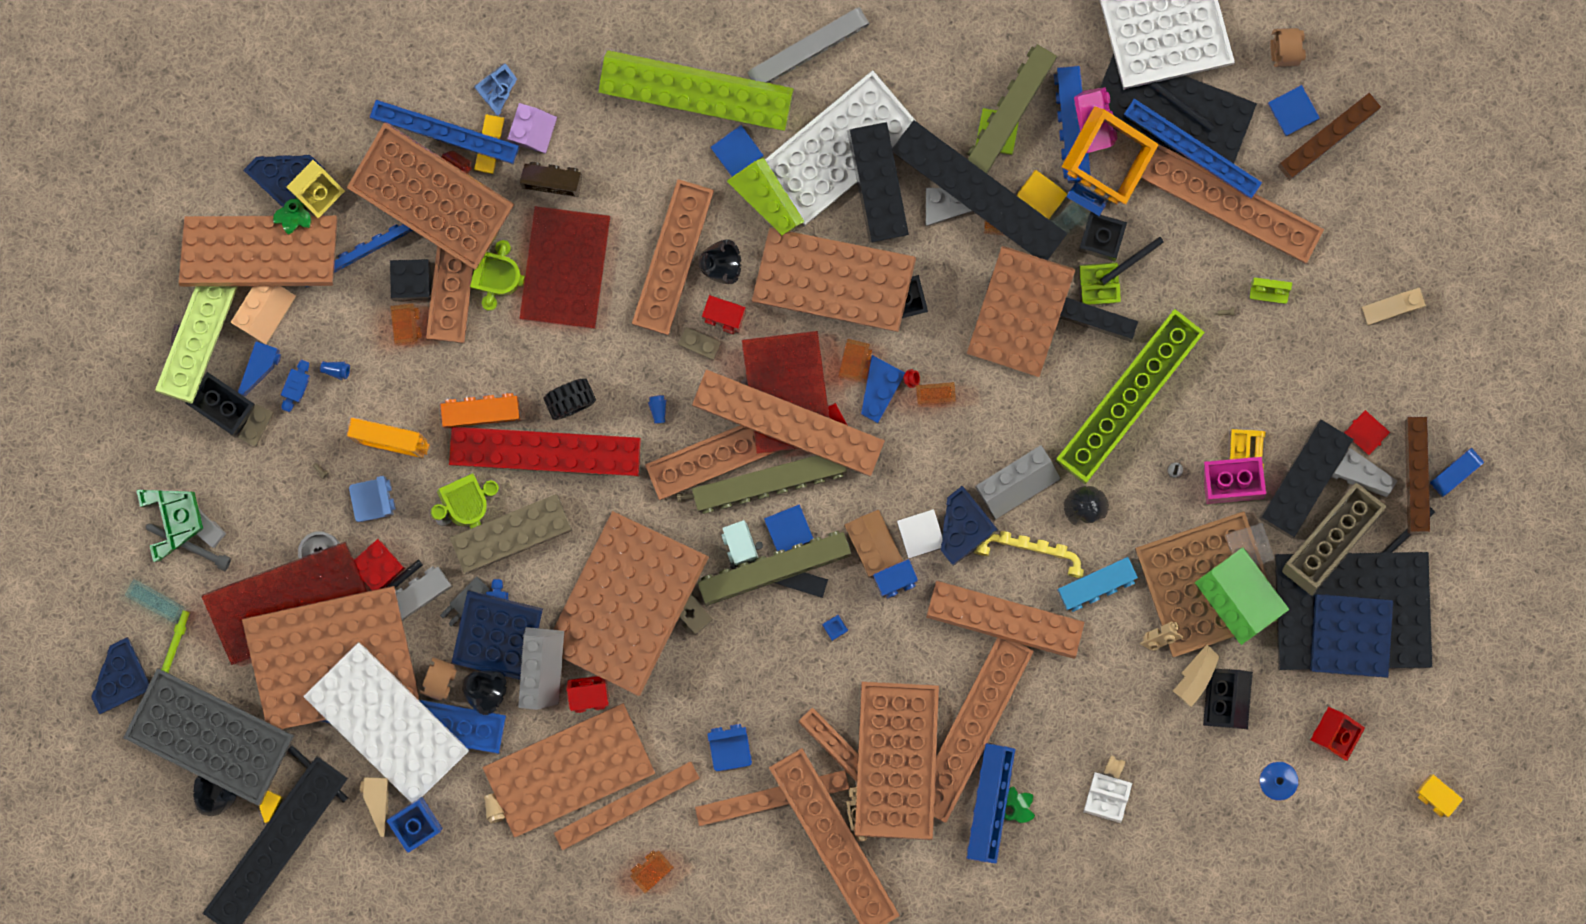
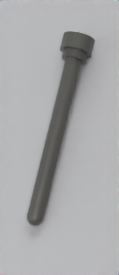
(220, 561)

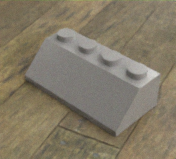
(1018, 482)
(541, 668)

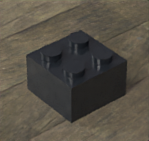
(1102, 236)
(410, 279)

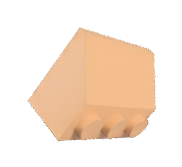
(263, 311)

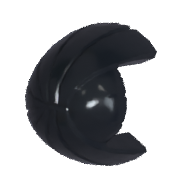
(721, 262)
(1086, 505)
(484, 690)
(211, 798)

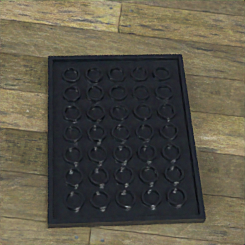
(1362, 575)

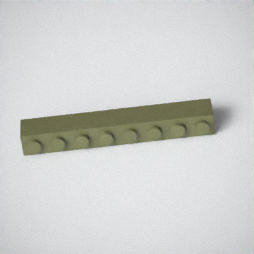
(1011, 107)
(765, 481)
(774, 568)

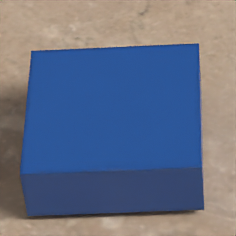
(835, 627)

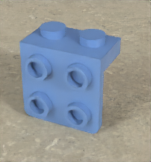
(372, 499)

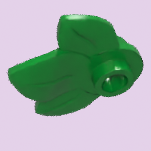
(292, 218)
(1019, 805)

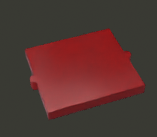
(1367, 432)

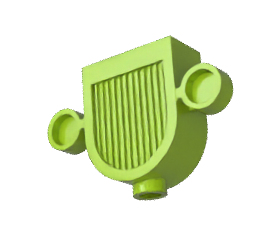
(497, 275)
(464, 501)

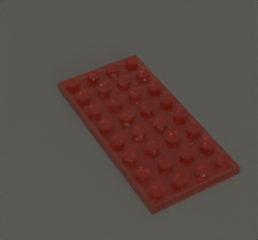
(294, 584)

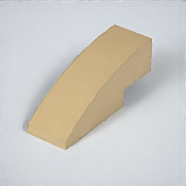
(1197, 676)

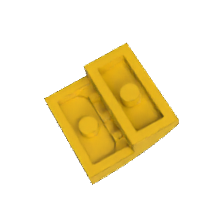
(1042, 194)

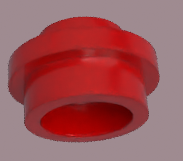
(911, 378)

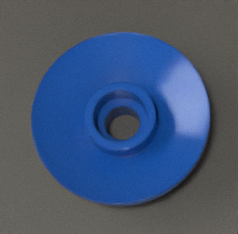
(1269, 785)

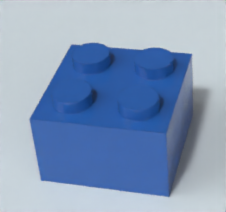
(895, 578)
(414, 824)

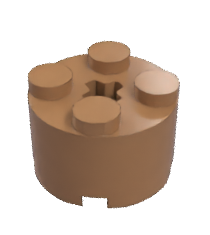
(1287, 47)
(438, 679)

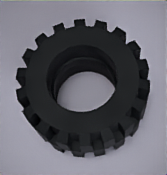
(569, 399)

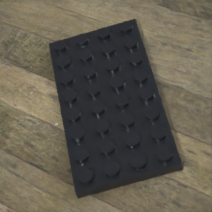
(1224, 110)

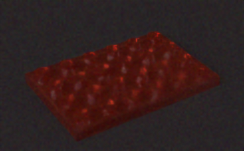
(565, 267)
(789, 370)

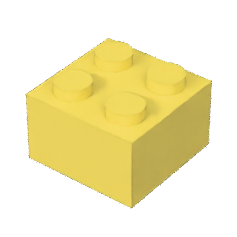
(315, 188)

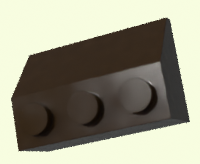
(551, 179)

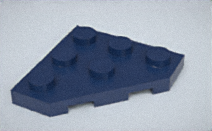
(277, 173)
(964, 526)
(120, 677)

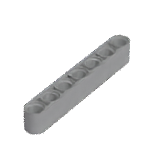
(810, 46)

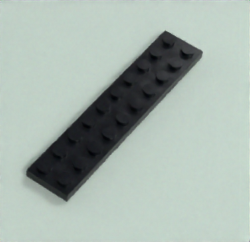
(978, 191)
(276, 844)

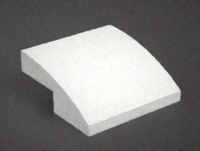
(920, 533)
(1107, 797)

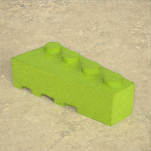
(767, 196)

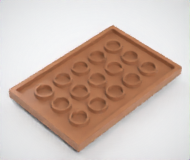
(1020, 311)

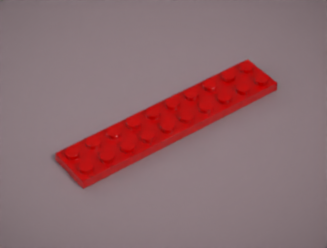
(545, 451)

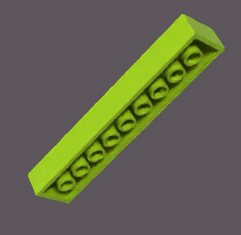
(695, 90)
(1129, 396)

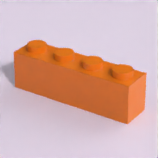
(481, 411)

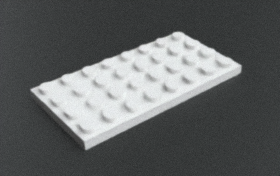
(818, 159)
(386, 723)

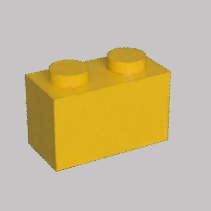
(1439, 796)

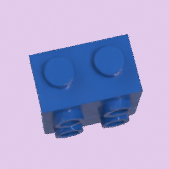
(729, 748)

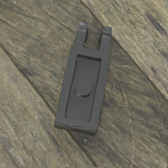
(475, 585)

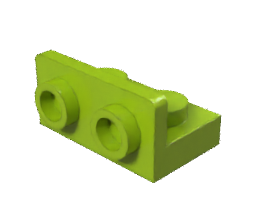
(1270, 290)

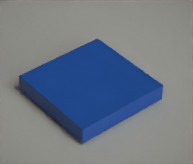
(1293, 110)
(736, 151)
(1087, 199)
(788, 528)

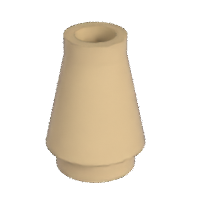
(493, 810)

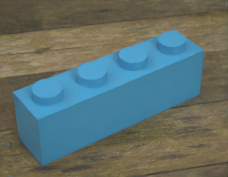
(1097, 583)

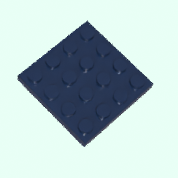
(493, 633)
(1351, 636)

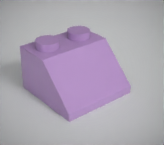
(532, 128)

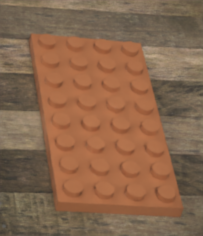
(430, 195)
(256, 252)
(834, 279)
(896, 761)
(568, 770)

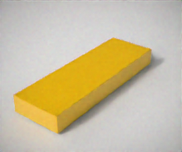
(492, 127)

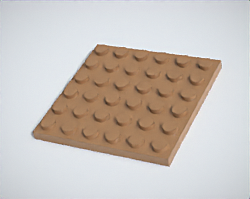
(1171, 572)

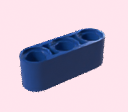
(1457, 472)

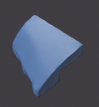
(501, 82)

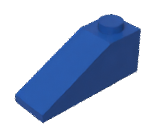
(259, 366)

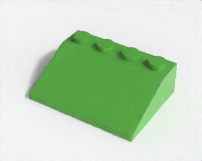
(1242, 596)

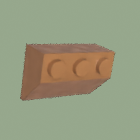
(873, 543)

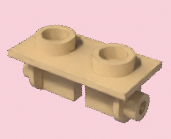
(1154, 639)

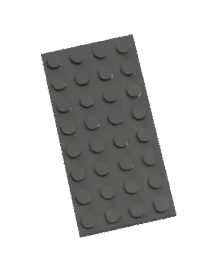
(208, 736)

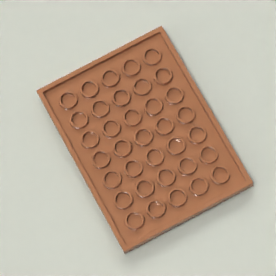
(627, 602)
(303, 643)

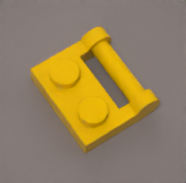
(1241, 443)

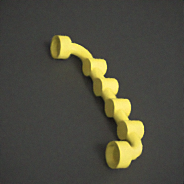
(1041, 547)

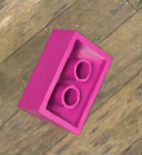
(1084, 105)
(1234, 480)

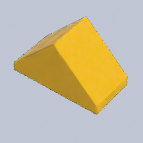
(270, 805)

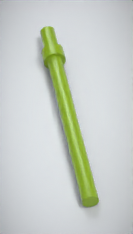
(179, 629)

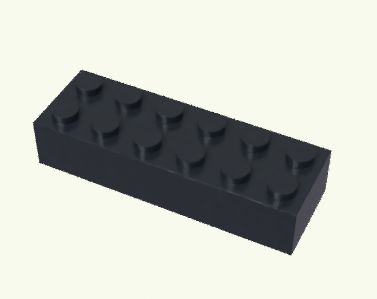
(878, 182)
(1306, 479)

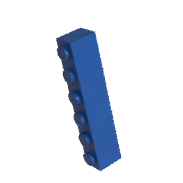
(1069, 86)
(990, 803)

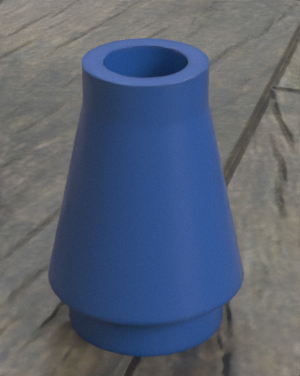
(336, 369)
(658, 408)

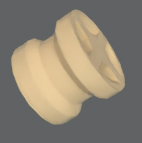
(1114, 766)

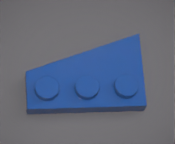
(880, 388)

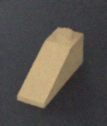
(1394, 306)
(376, 796)

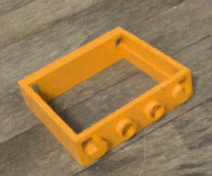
(1083, 143)
(388, 438)

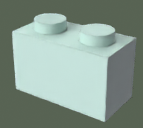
(740, 543)

